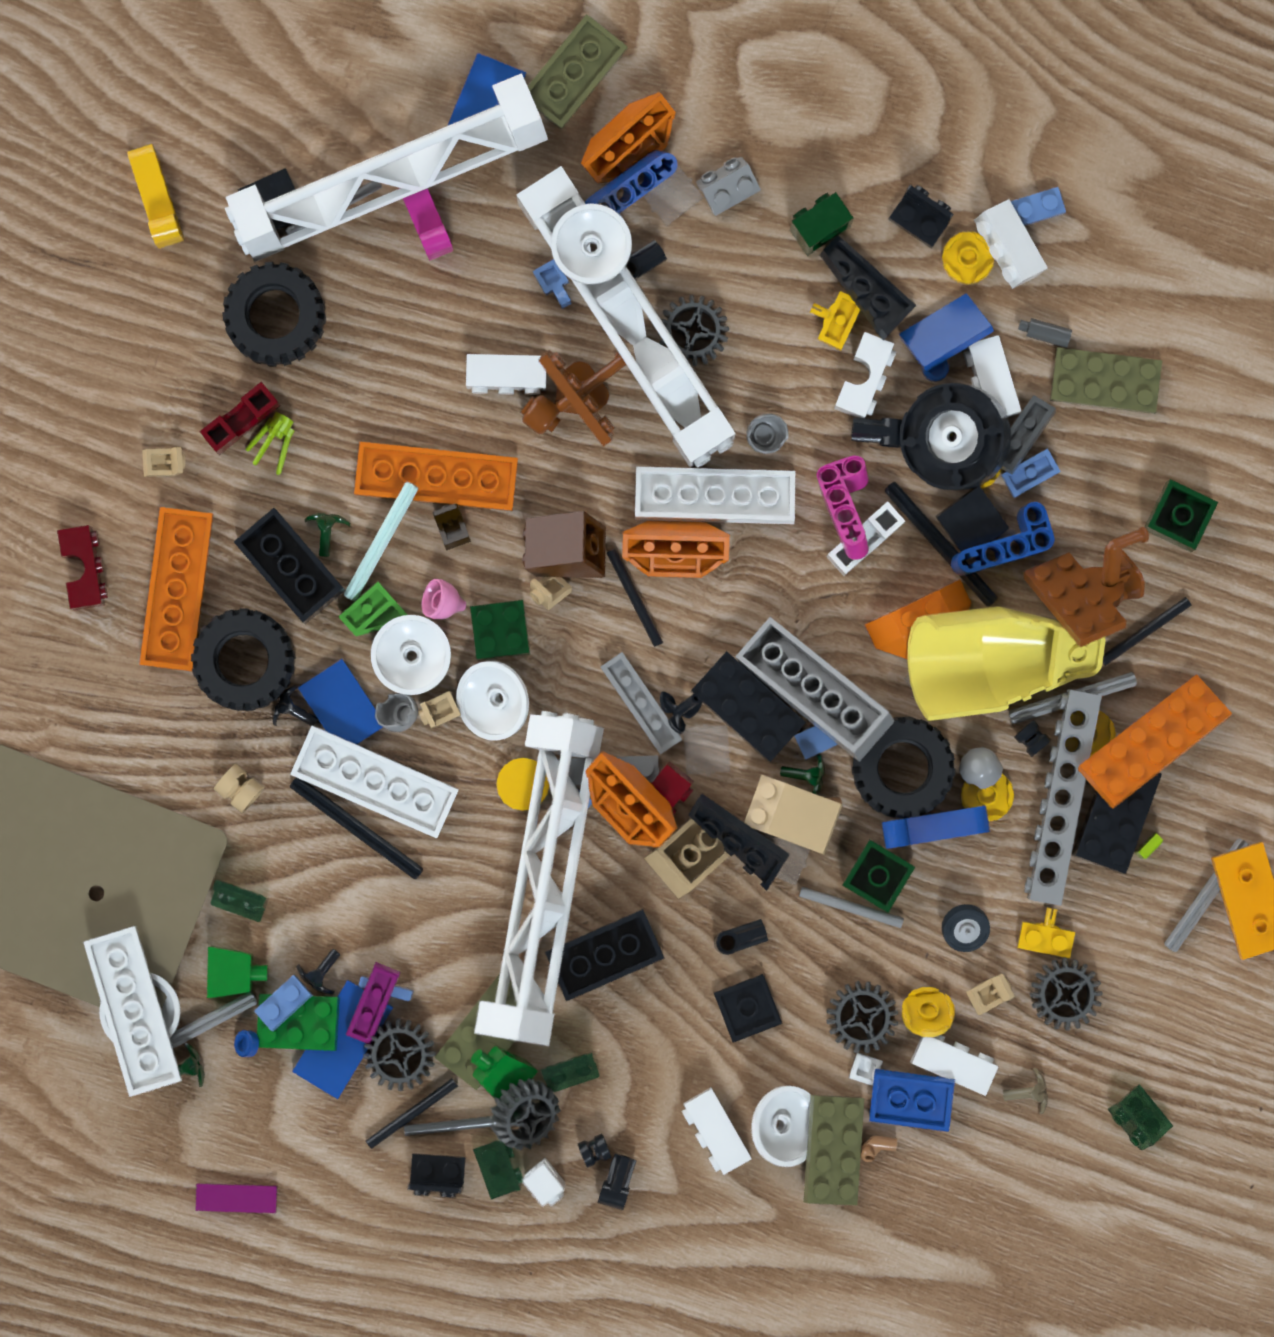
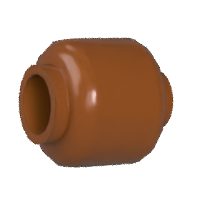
(540, 414)

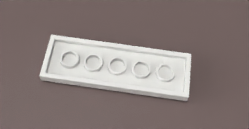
(715, 495)
(374, 781)
(132, 1011)

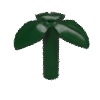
(325, 524)
(812, 775)
(192, 1066)

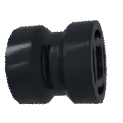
(1036, 743)
(600, 1147)

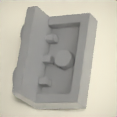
(728, 185)

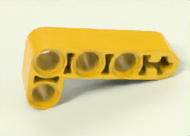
(155, 196)

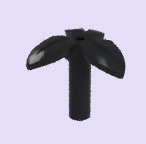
(286, 706)
(687, 709)
(316, 976)

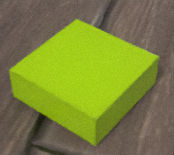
(1149, 846)

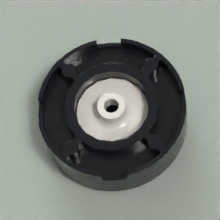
(980, 442)

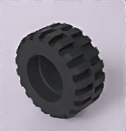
(249, 288)
(207, 651)
(933, 789)

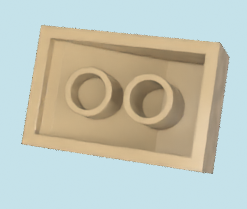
(793, 814)
(686, 858)

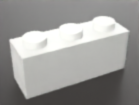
(1010, 244)
(992, 373)
(505, 374)
(955, 1063)
(716, 1131)

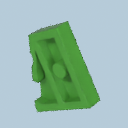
(371, 611)

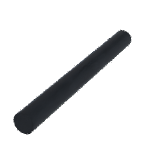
(634, 597)
(1146, 630)
(411, 1113)

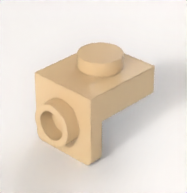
(163, 462)
(549, 591)
(439, 710)
(990, 993)

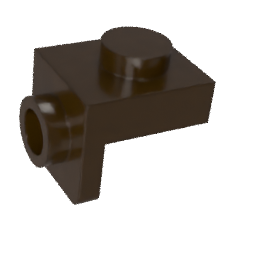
(451, 526)

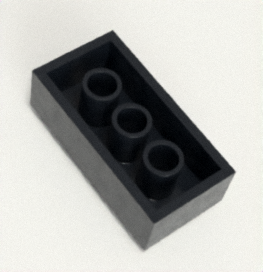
(289, 566)
(748, 707)
(1112, 834)
(607, 954)

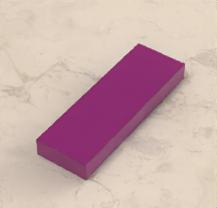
(373, 1003)
(236, 1198)

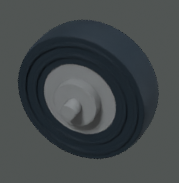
(965, 928)

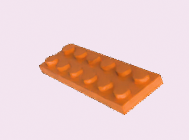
(438, 474)
(176, 588)
(1154, 741)

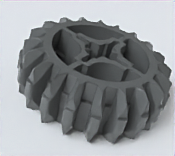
(704, 334)
(1055, 1002)
(882, 1007)
(420, 1047)
(532, 1118)

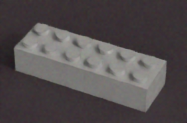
(815, 689)

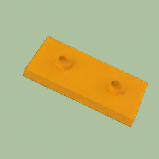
(1248, 897)

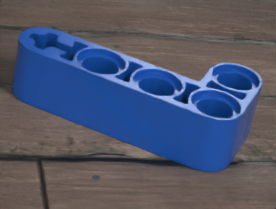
(629, 181)
(1001, 547)
(935, 827)

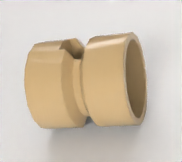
(238, 788)

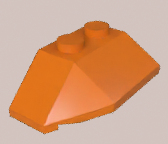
(629, 138)
(675, 548)
(892, 630)
(629, 802)

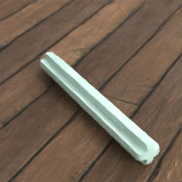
(381, 541)

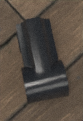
(646, 259)
(882, 431)
(743, 937)
(615, 1188)

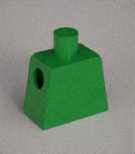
(232, 972)
(499, 1069)

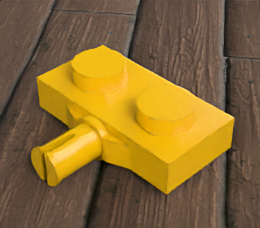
(837, 320)
(1046, 936)

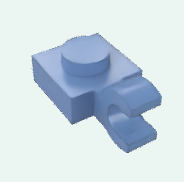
(552, 280)

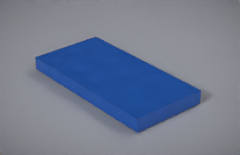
(334, 1069)

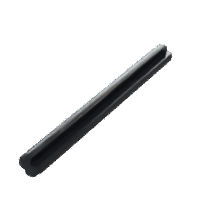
(938, 541)
(356, 828)

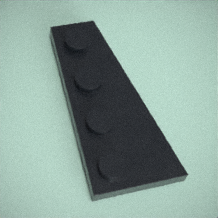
(870, 290)
(738, 838)

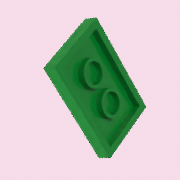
(308, 1028)

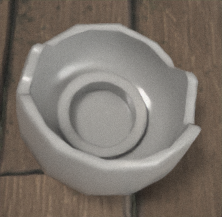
(767, 433)
(397, 712)
(980, 767)

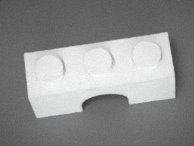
(875, 355)
(877, 530)
(544, 1183)

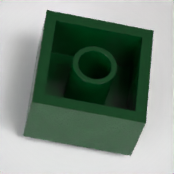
(821, 223)
(1181, 515)
(500, 630)
(878, 876)

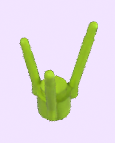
(277, 427)

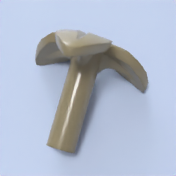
(1037, 1093)

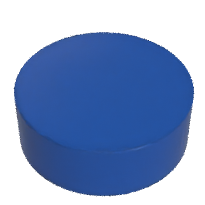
(937, 373)
(246, 1043)

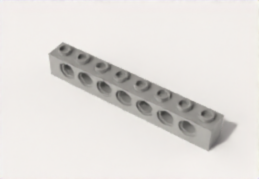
(1053, 891)

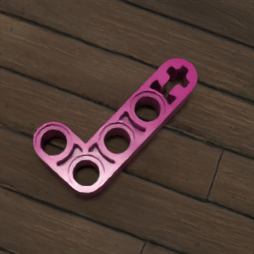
(428, 224)
(845, 481)

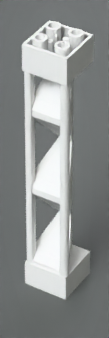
(411, 167)
(618, 307)
(533, 1015)

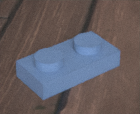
(1039, 206)
(1031, 473)
(283, 1003)

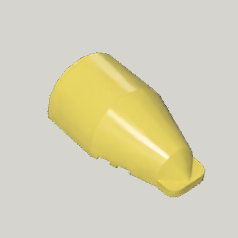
(991, 659)

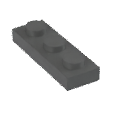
(1027, 430)

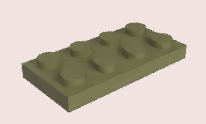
(575, 71)
(1106, 380)
(463, 1043)
(833, 1150)

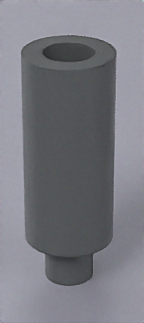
(1046, 332)

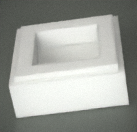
(864, 1068)

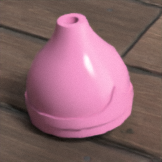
(441, 600)

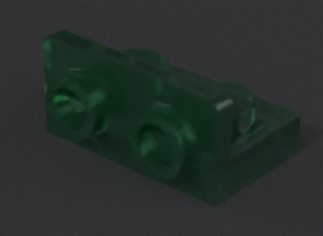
(239, 900)
(570, 1072)
(1140, 1118)
(498, 1169)

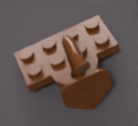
(583, 390)
(1088, 597)

